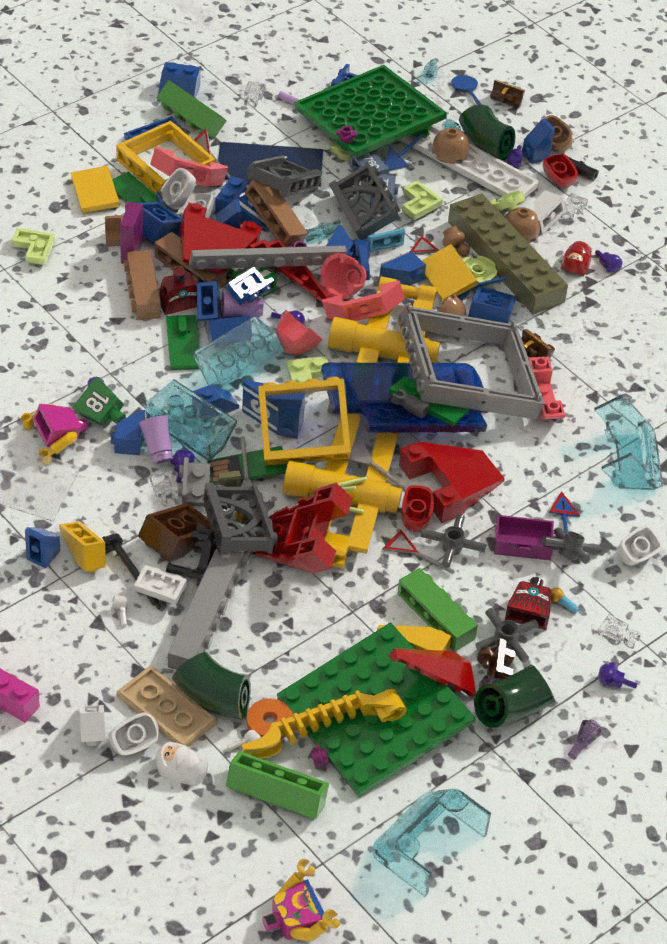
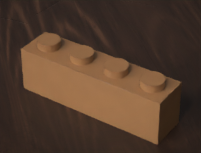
(275, 213)
(169, 253)
(142, 285)

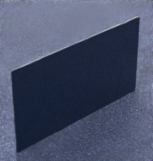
(240, 155)

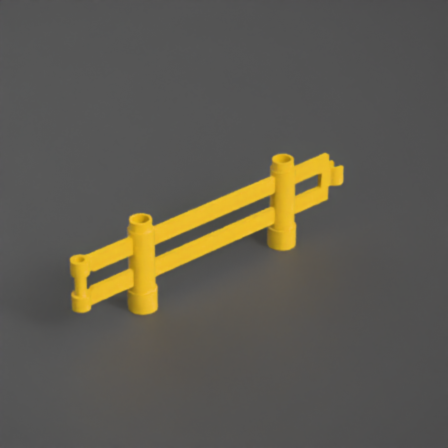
(373, 494)

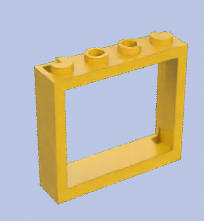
(128, 150)
(304, 454)

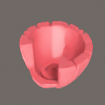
(342, 275)
(295, 336)

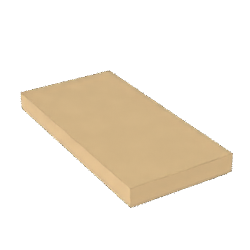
(175, 713)

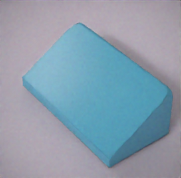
(386, 239)

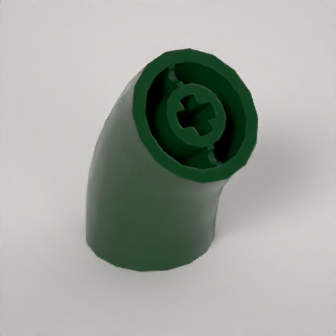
(487, 131)
(214, 686)
(512, 698)

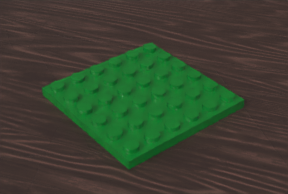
(374, 105)
(364, 747)

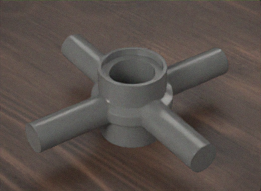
(453, 540)
(571, 545)
(508, 631)

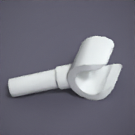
(120, 602)
(250, 736)

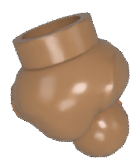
(456, 238)

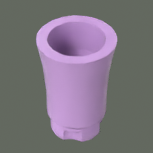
(231, 308)
(157, 438)

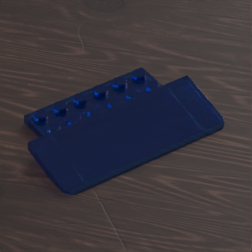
(368, 396)

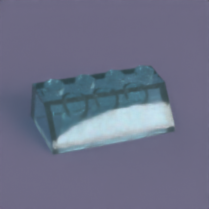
(237, 352)
(192, 419)

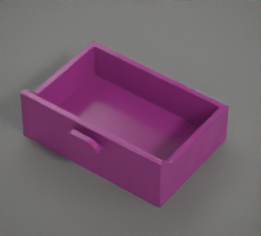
(131, 229)
(522, 537)

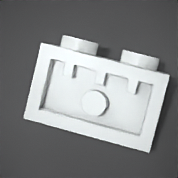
(160, 584)

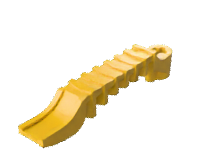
(385, 705)

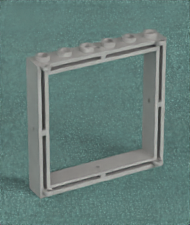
(525, 404)

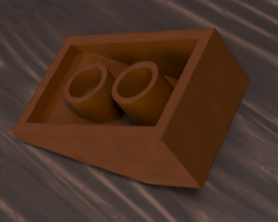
(171, 530)

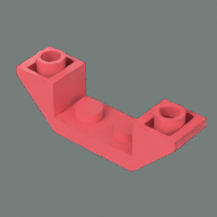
(205, 175)
(366, 306)
(543, 372)

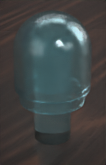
(430, 70)
(449, 123)

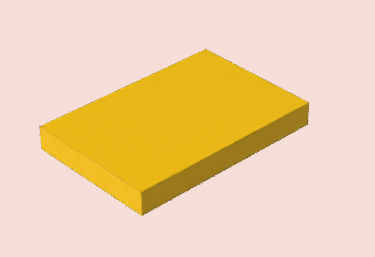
(95, 189)
(448, 273)

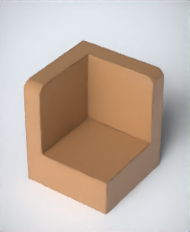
(112, 230)

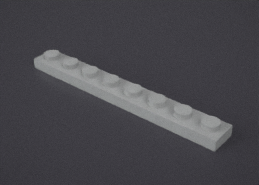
(262, 257)

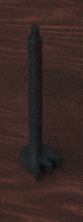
(114, 542)

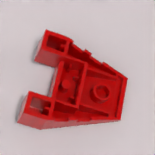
(206, 234)
(461, 471)
(304, 528)

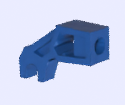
(362, 253)

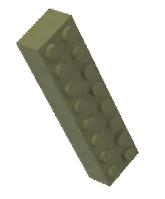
(495, 238)

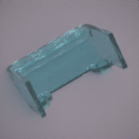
(636, 446)
(399, 843)

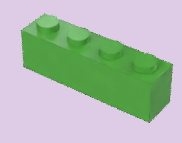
(191, 109)
(437, 608)
(277, 785)

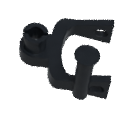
(205, 547)

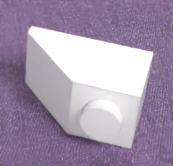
(549, 209)
(92, 724)

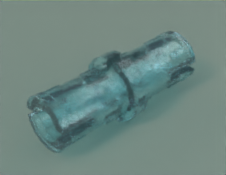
(322, 230)

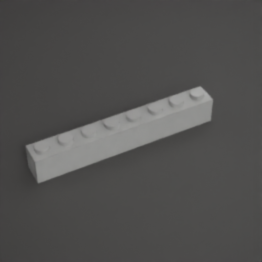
(207, 606)

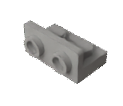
(194, 480)

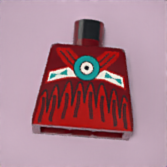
(178, 292)
(529, 603)

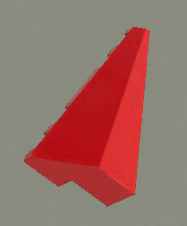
(298, 274)
(439, 665)

